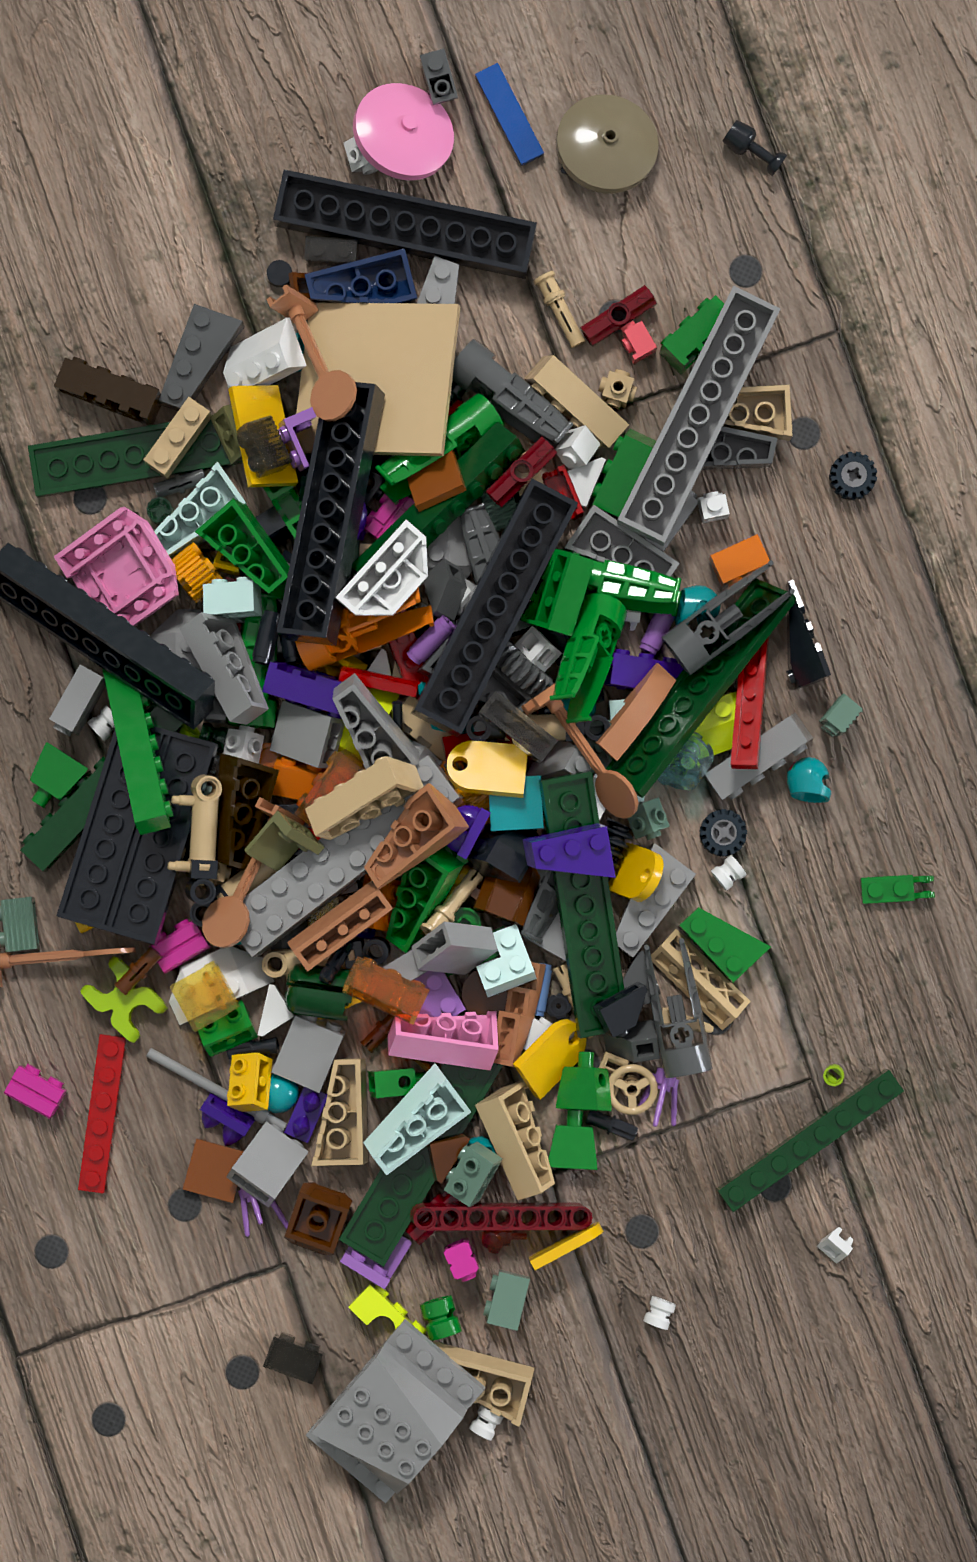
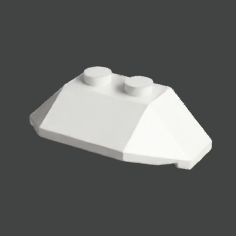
(389, 575)
(239, 969)

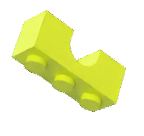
(374, 1303)

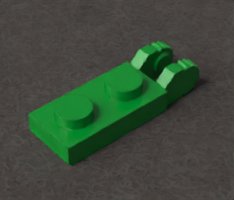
(893, 888)

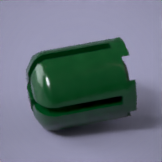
(314, 998)

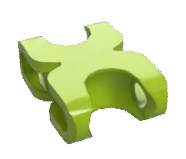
(123, 1004)

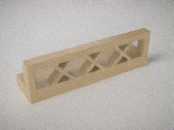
(713, 1000)

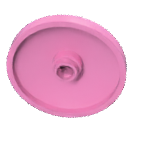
(403, 131)

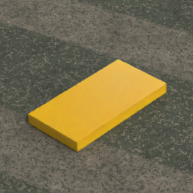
(252, 404)

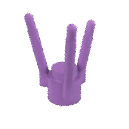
(664, 1086)
(243, 1196)

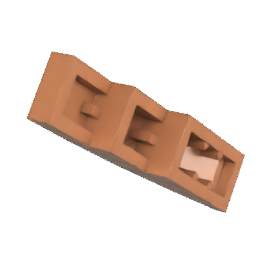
(636, 712)
(516, 1020)

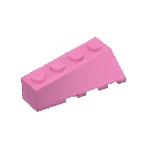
(447, 1039)

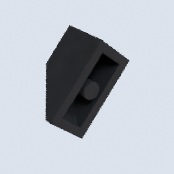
(621, 1010)

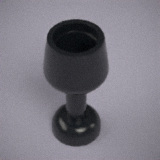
(742, 137)

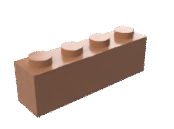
(339, 925)

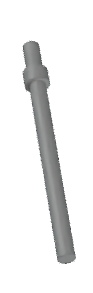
(260, 1116)

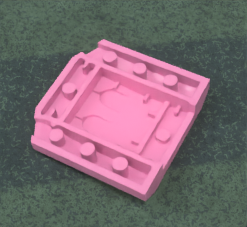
(122, 566)

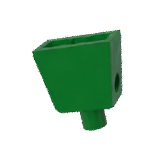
(55, 775)
(385, 1082)
(584, 1086)
(573, 1144)

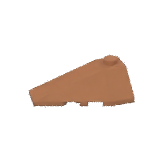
(421, 830)

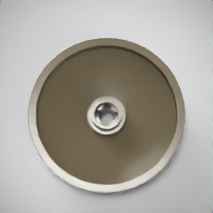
(607, 143)

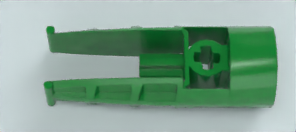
(463, 430)
(635, 587)
(249, 633)
(589, 654)

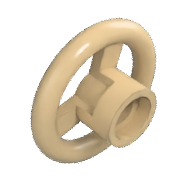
(648, 1079)

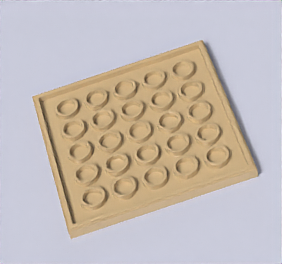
(403, 352)

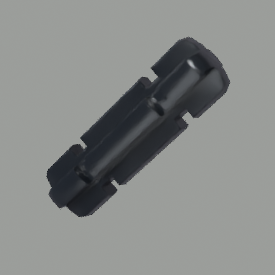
(334, 963)

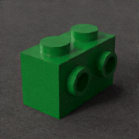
(228, 1031)

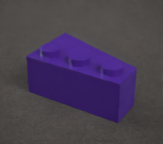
(629, 670)
(302, 686)
(572, 851)

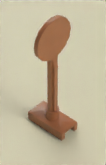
(335, 390)
(611, 787)
(228, 917)
(8, 960)

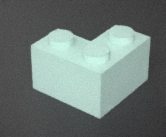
(232, 599)
(512, 966)

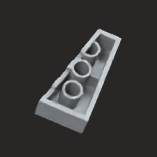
(440, 283)
(370, 725)
(643, 917)

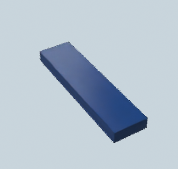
(509, 114)

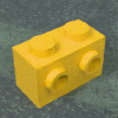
(249, 1082)

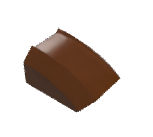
(508, 899)
(318, 1218)

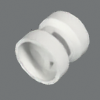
(103, 723)
(728, 872)
(659, 1312)
(482, 1427)

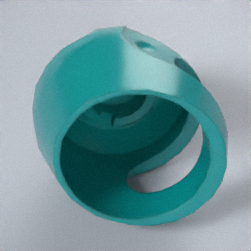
(693, 599)
(805, 781)

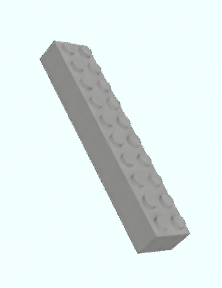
(698, 416)
(315, 879)

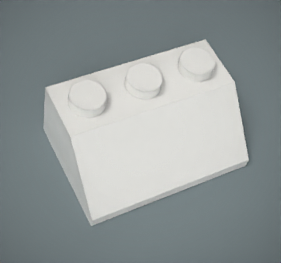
(265, 357)

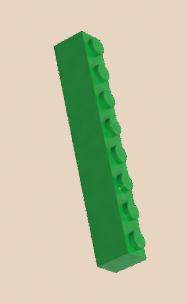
(138, 756)

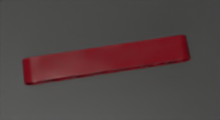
(512, 1222)

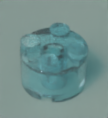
(688, 765)

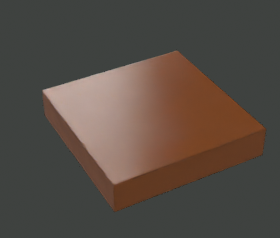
(436, 482)
(209, 1169)

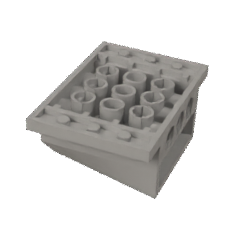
(396, 1412)

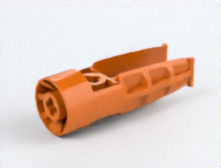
(365, 633)

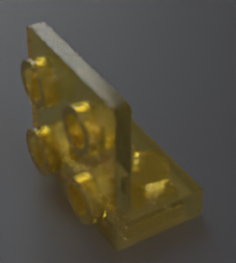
(205, 996)

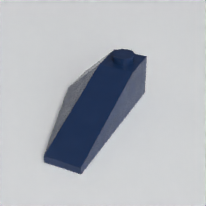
(369, 280)

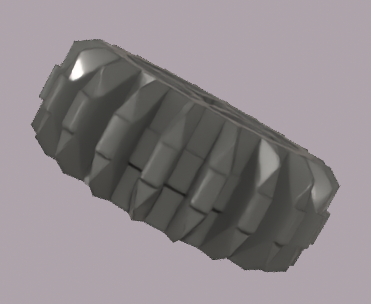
(523, 671)

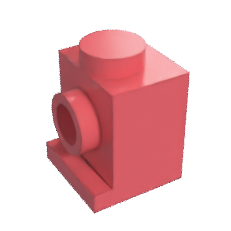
(637, 341)

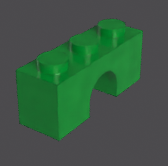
(287, 505)

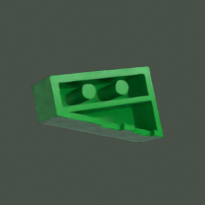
(686, 343)
(622, 471)
(560, 593)
(722, 943)

